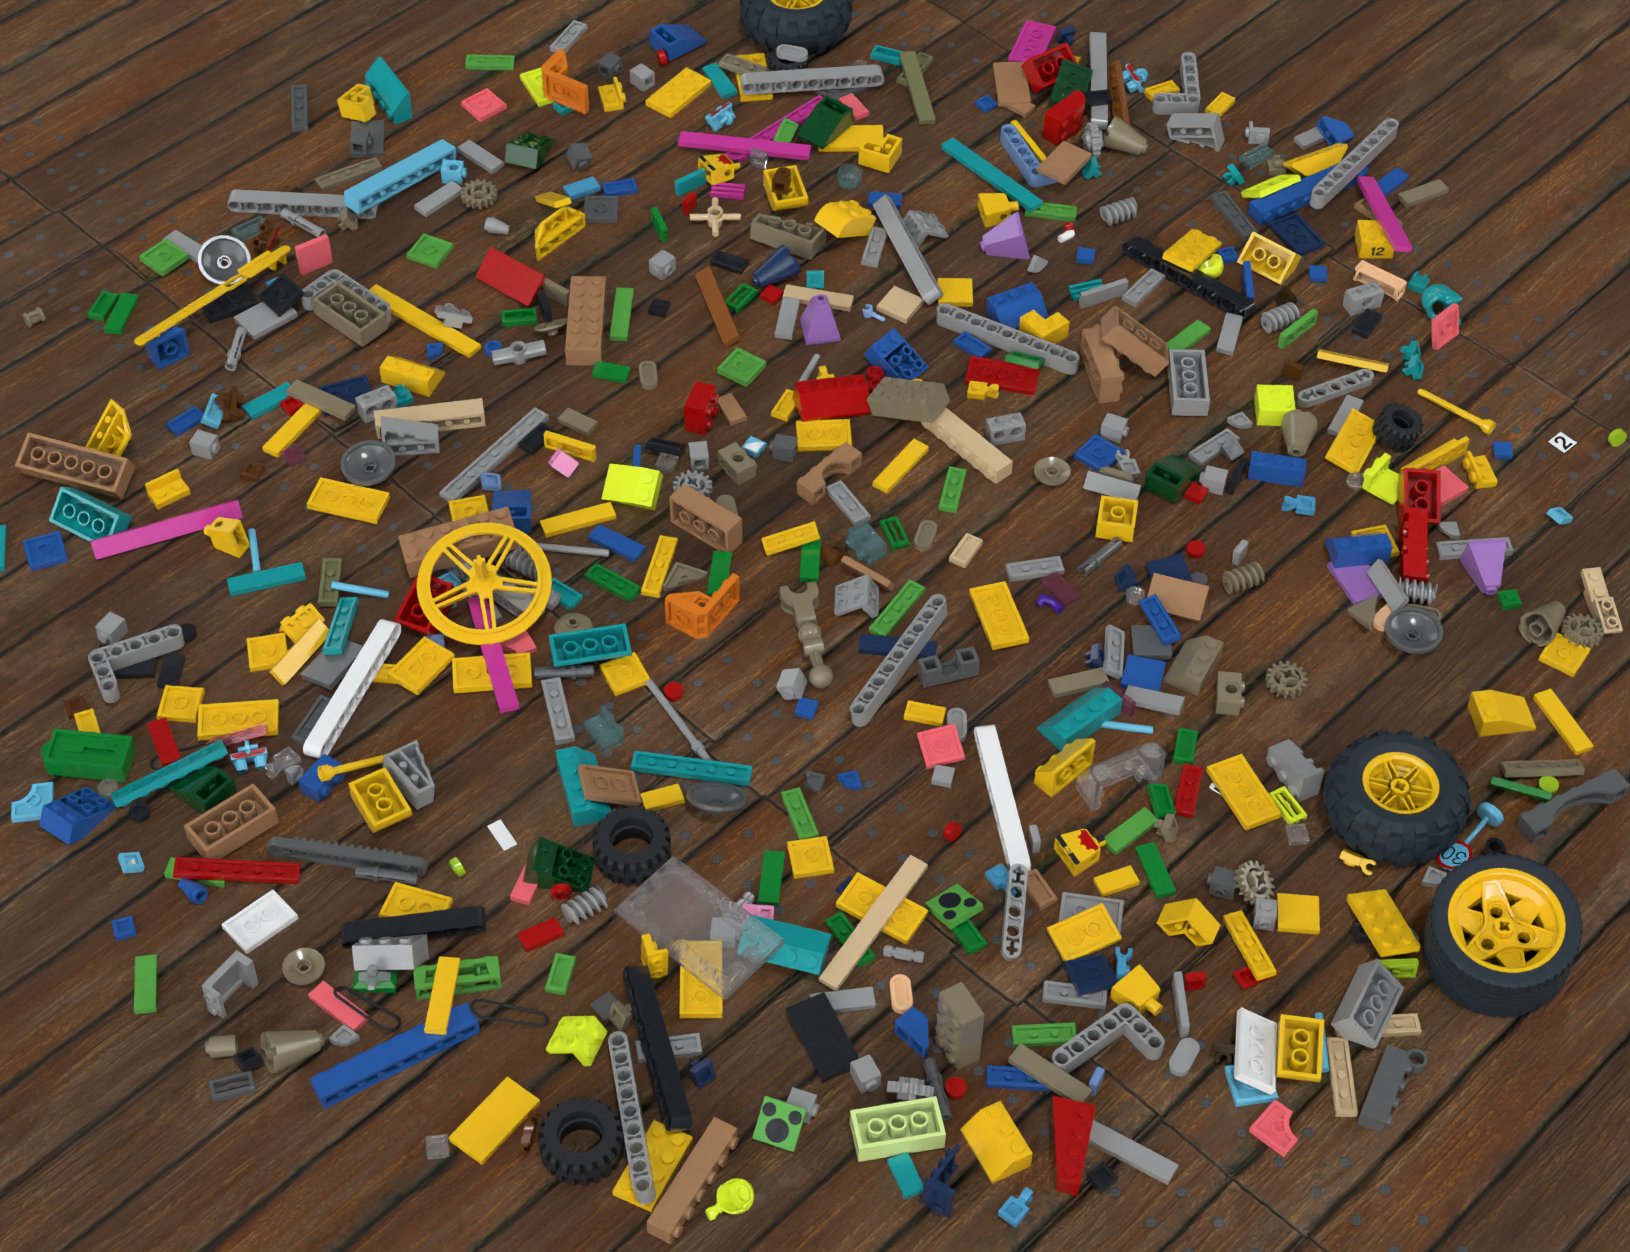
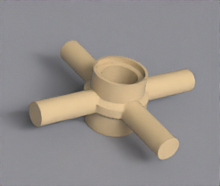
(715, 217)

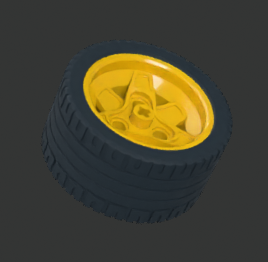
(1534, 896)

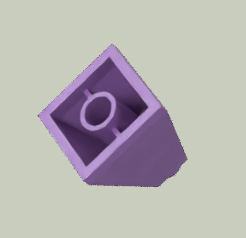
(1006, 239)
(819, 321)
(1485, 563)

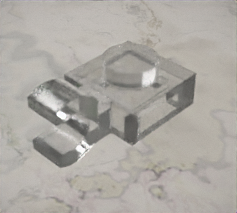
(281, 761)

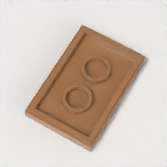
(1064, 162)
(1179, 597)
(609, 785)

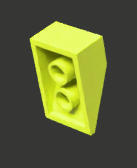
(632, 486)

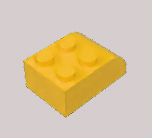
(797, 196)
(845, 219)
(379, 800)
(1299, 1048)

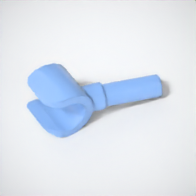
(868, 313)

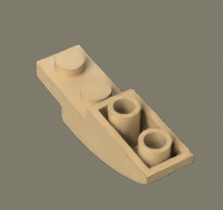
(1598, 600)

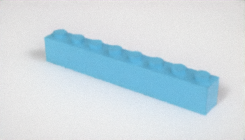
(398, 176)

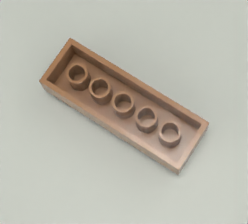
(585, 320)
(75, 466)
(418, 543)

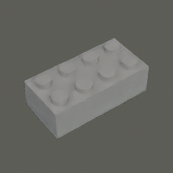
(1188, 382)

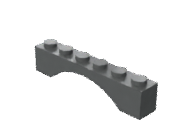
(1603, 789)

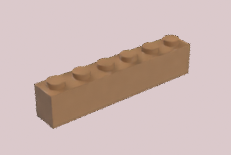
(692, 1180)

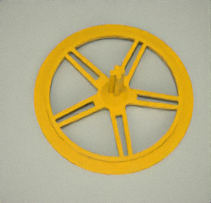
(484, 582)

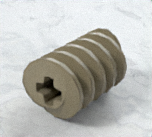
(1242, 577)

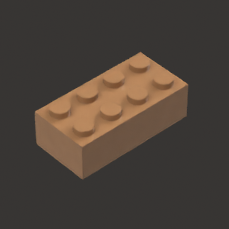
(1134, 341)
(1101, 366)
(705, 519)
(231, 823)

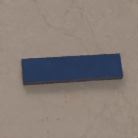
(883, 645)

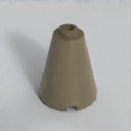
(1124, 138)
(1298, 431)
(1542, 623)
(289, 1047)

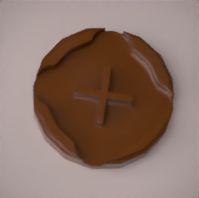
(529, 1131)

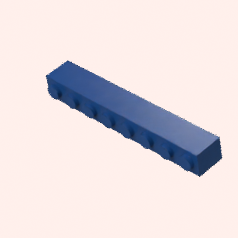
(1290, 198)
(391, 1058)

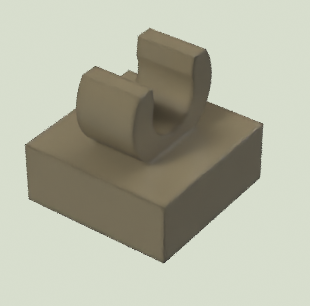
(1275, 166)
(348, 220)
(1167, 827)
(620, 1015)

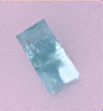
(866, 543)

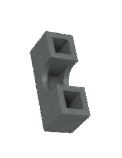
(961, 666)

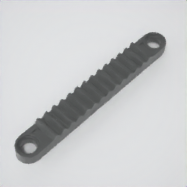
(343, 855)

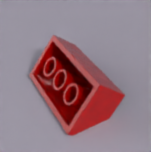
(831, 397)

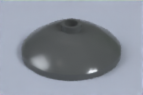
(219, 250)
(368, 462)
(1413, 630)
(716, 797)

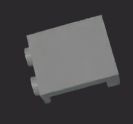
(226, 980)

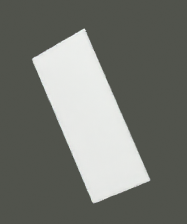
(502, 835)

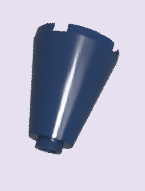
(776, 268)

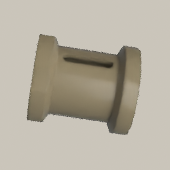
(30, 318)

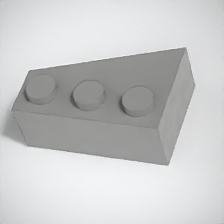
(1197, 128)
(410, 436)
(1294, 770)
(410, 774)
(390, 952)

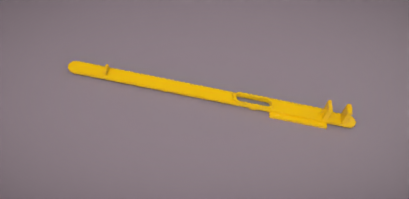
(247, 271)

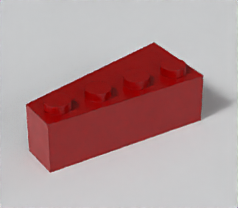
(1414, 545)
(1071, 1139)

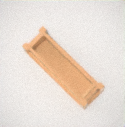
(1390, 284)

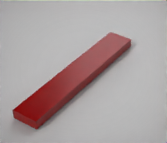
(236, 870)

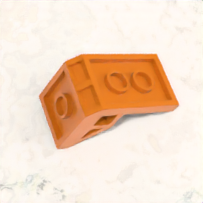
(562, 88)
(686, 615)

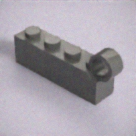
(1386, 1084)

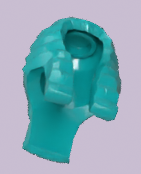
(1441, 294)

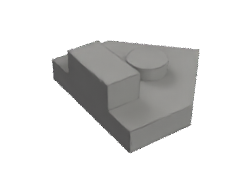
(452, 315)

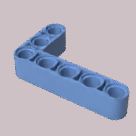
(1022, 156)

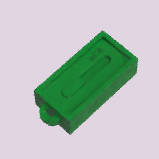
(88, 755)

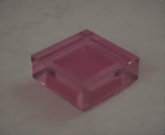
(293, 455)

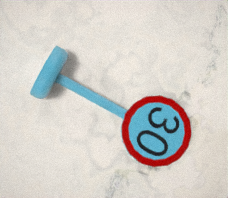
(1461, 850)

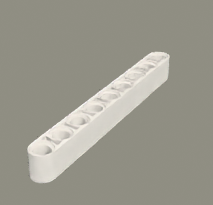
(352, 689)
(1001, 797)

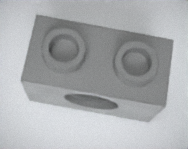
(1363, 297)

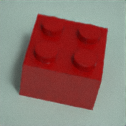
(701, 408)

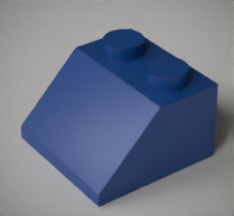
(168, 348)

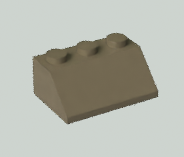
(1194, 664)

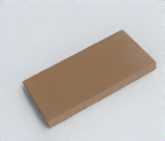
(1010, 84)

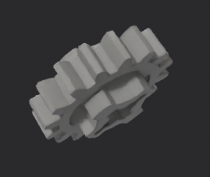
(1093, 139)
(694, 481)
(910, 1089)

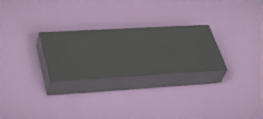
(310, 720)

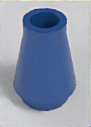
(194, 891)

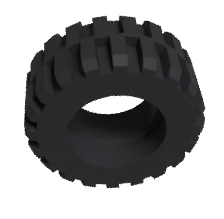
(631, 824)
(581, 1166)

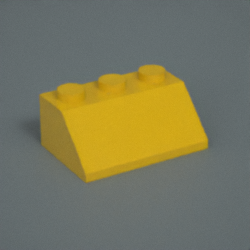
(1269, 258)
(413, 375)
(1065, 766)
(997, 1142)

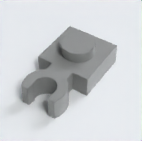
(1126, 464)

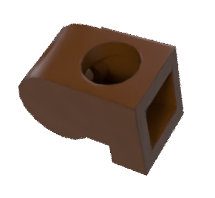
(781, 181)

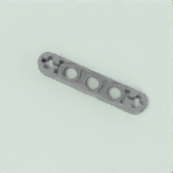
(1361, 378)
(1009, 920)

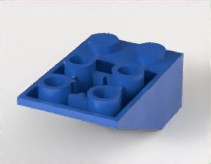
(675, 39)
(896, 357)
(519, 505)
(75, 814)

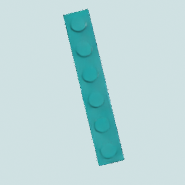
(691, 768)
(169, 773)

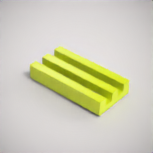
(1284, 807)

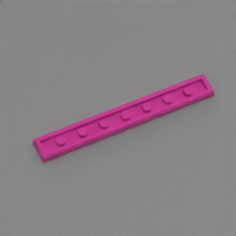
(798, 116)
(743, 145)
(1384, 214)
(164, 529)
(494, 660)

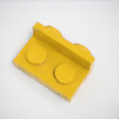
(612, 96)
(1479, 471)
(167, 489)
(300, 622)
(652, 957)

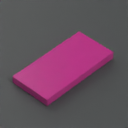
(1032, 40)

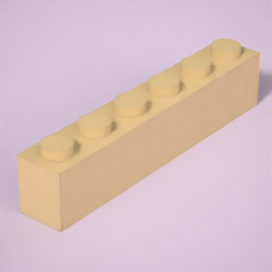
(446, 415)
(970, 446)

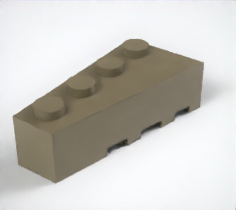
(798, 238)

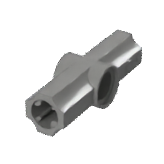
(518, 352)

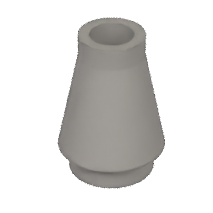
(496, 226)

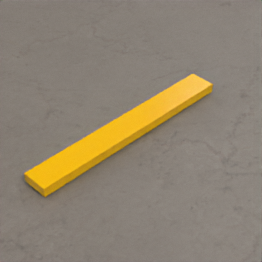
(428, 323)

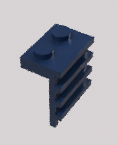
(935, 1191)

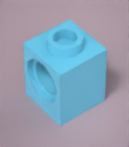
(453, 171)

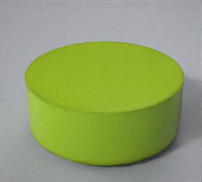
(1617, 437)
(1549, 784)
(457, 867)

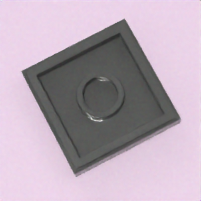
(601, 209)
(1147, 643)

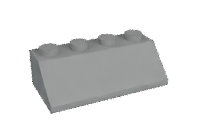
(1367, 1004)

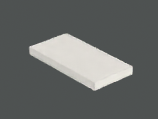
(1255, 1051)

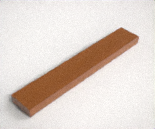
(1117, 91)
(717, 306)

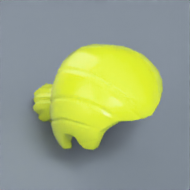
(1213, 266)
(732, 1197)

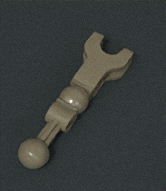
(802, 608)

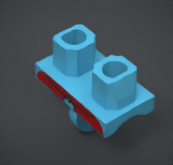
(1135, 77)
(721, 117)
(249, 754)

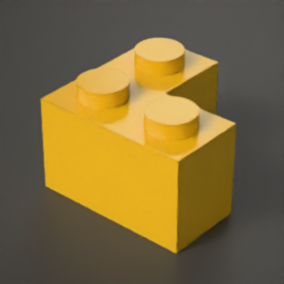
(357, 103)
(880, 155)
(1050, 329)
(1191, 919)

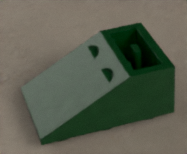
(826, 122)
(528, 150)
(1171, 477)
(204, 788)
(557, 864)

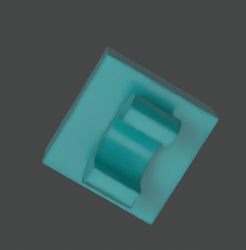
(1091, 169)
(1234, 175)
(815, 278)
(1418, 283)
(1412, 349)
(1414, 367)
(403, 396)

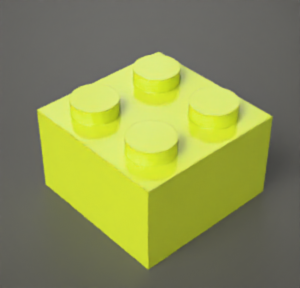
(1273, 403)

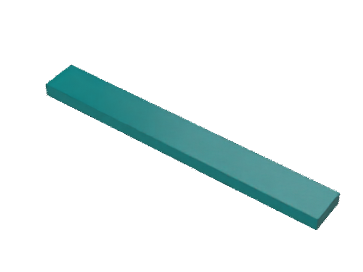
(991, 174)

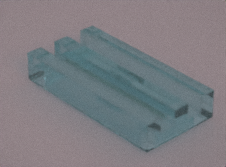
(1258, 157)
(248, 229)

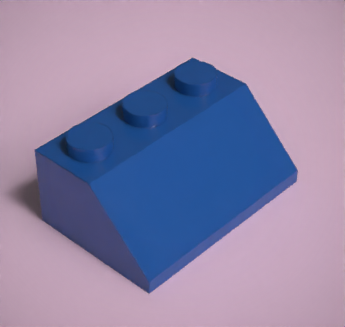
(1012, 304)
(1276, 468)
(1358, 549)

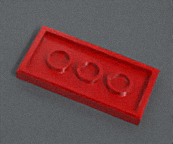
(510, 276)
(1007, 375)

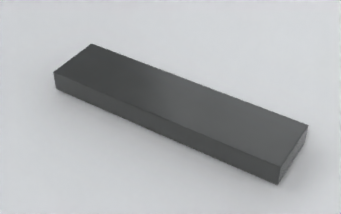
(299, 108)
(1233, 214)

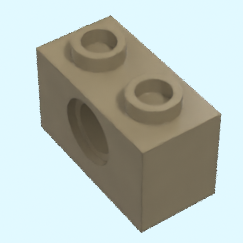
(737, 463)
(1228, 693)

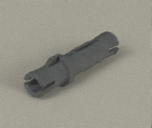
(1095, 560)
(564, 671)
(381, 874)
(935, 1080)

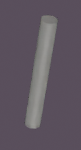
(810, 367)

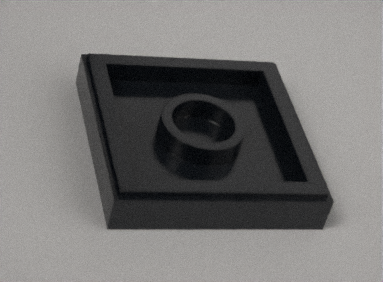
(281, 295)

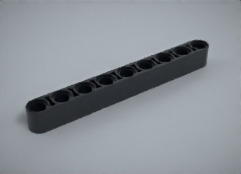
(1195, 282)
(657, 1048)

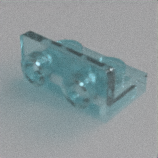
(604, 730)

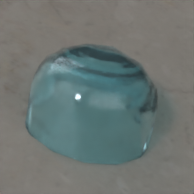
(849, 176)

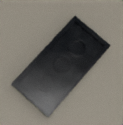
(822, 1036)

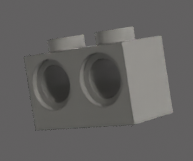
(375, 400)
(1005, 429)

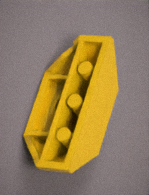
(1317, 160)
(557, 230)
(111, 431)

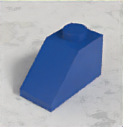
(1334, 131)
(913, 1030)

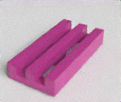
(728, 191)

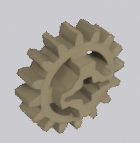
(479, 194)
(1582, 630)
(1286, 679)
(1253, 881)

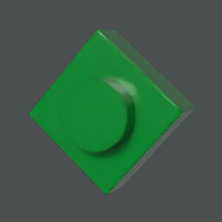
(1509, 599)

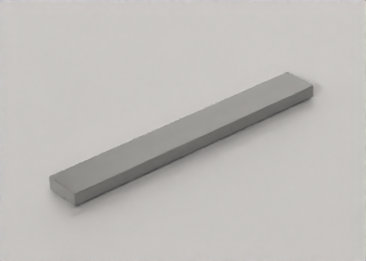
(493, 455)

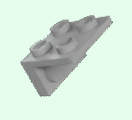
(923, 224)
(857, 594)

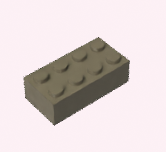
(350, 313)
(908, 399)
(959, 1026)

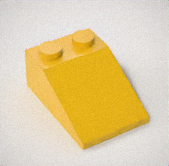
(1499, 713)

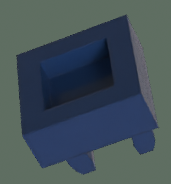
(1066, 35)
(1126, 578)
(1095, 656)
(702, 1072)

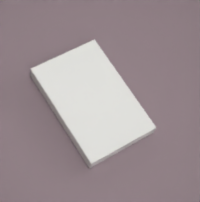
(259, 921)

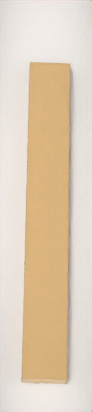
(873, 923)

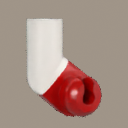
(1068, 234)

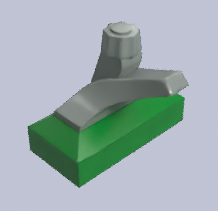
(375, 980)

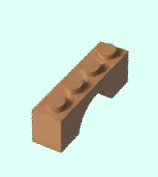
(843, 460)

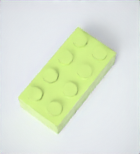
(897, 1128)

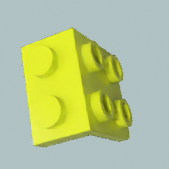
(1381, 480)
(578, 1036)

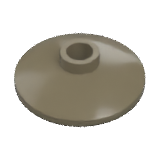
(551, 327)
(1052, 471)
(566, 622)
(303, 959)

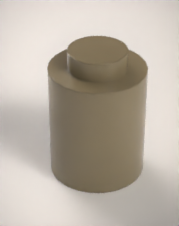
(222, 1046)

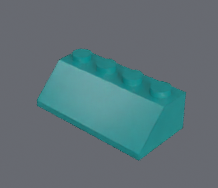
(389, 92)
(87, 515)
(589, 645)
(1082, 717)
(581, 810)
(803, 947)

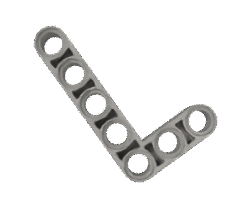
(1183, 102)
(332, 277)
(129, 652)
(1104, 1036)

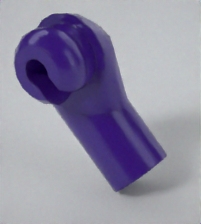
(1051, 601)

